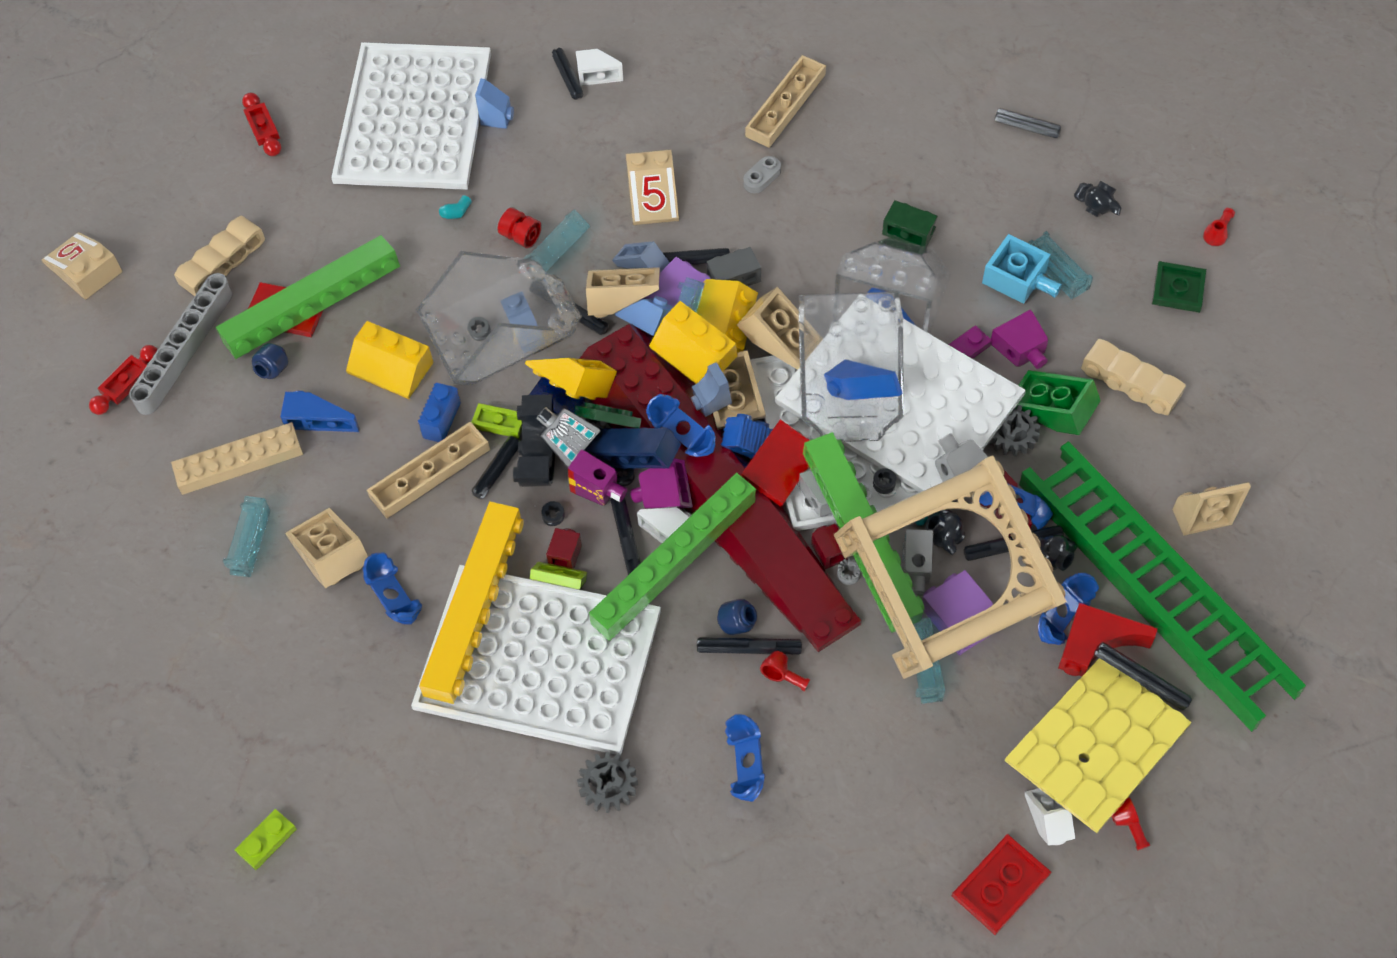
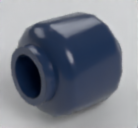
(269, 361)
(737, 616)

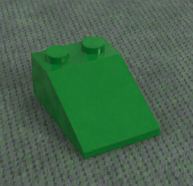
(1059, 400)

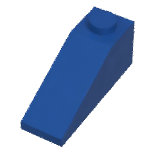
(861, 381)
(315, 414)

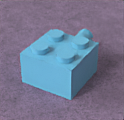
(1019, 270)

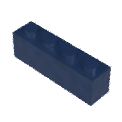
(635, 447)

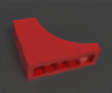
(1096, 626)

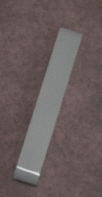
(181, 344)

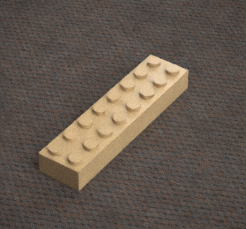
(785, 101)
(236, 458)
(428, 470)

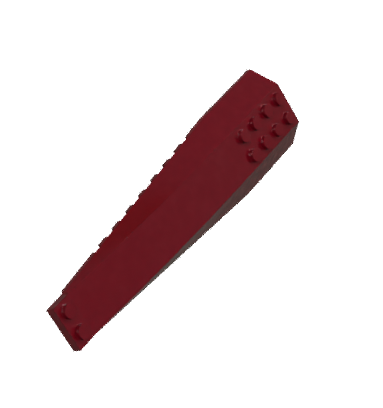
(763, 536)

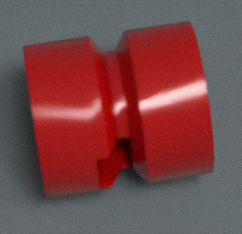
(518, 227)

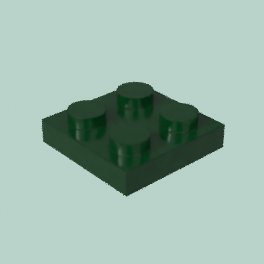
(1179, 286)
(607, 414)

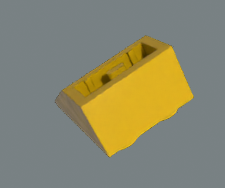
(576, 376)

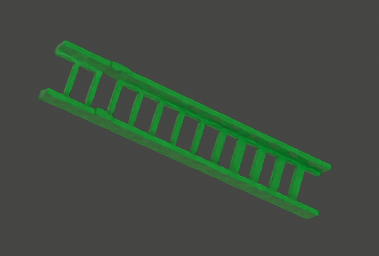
(1145, 602)

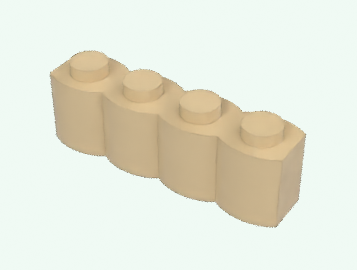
(221, 255)
(1136, 378)

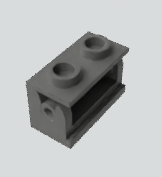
(736, 266)

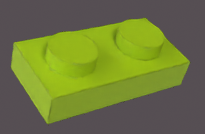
(497, 420)
(558, 575)
(265, 839)

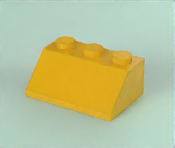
(724, 305)
(692, 343)
(388, 359)

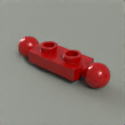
(261, 124)
(121, 381)

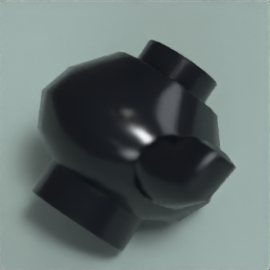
(1098, 198)
(946, 529)
(1058, 551)

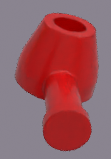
(1216, 232)
(776, 669)
(1127, 816)

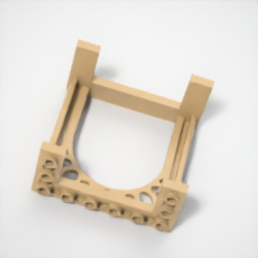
(1034, 600)

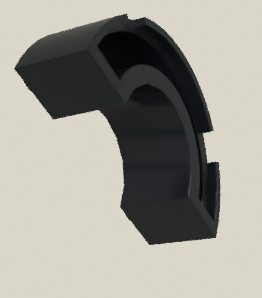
(537, 458)

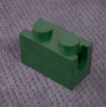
(909, 224)

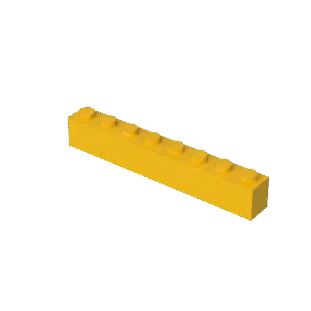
(471, 603)

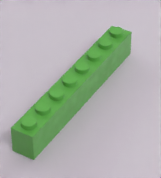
(308, 296)
(847, 501)
(672, 557)

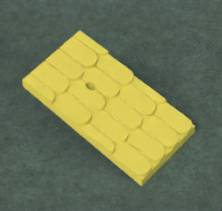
(1113, 727)

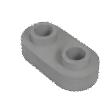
(765, 171)

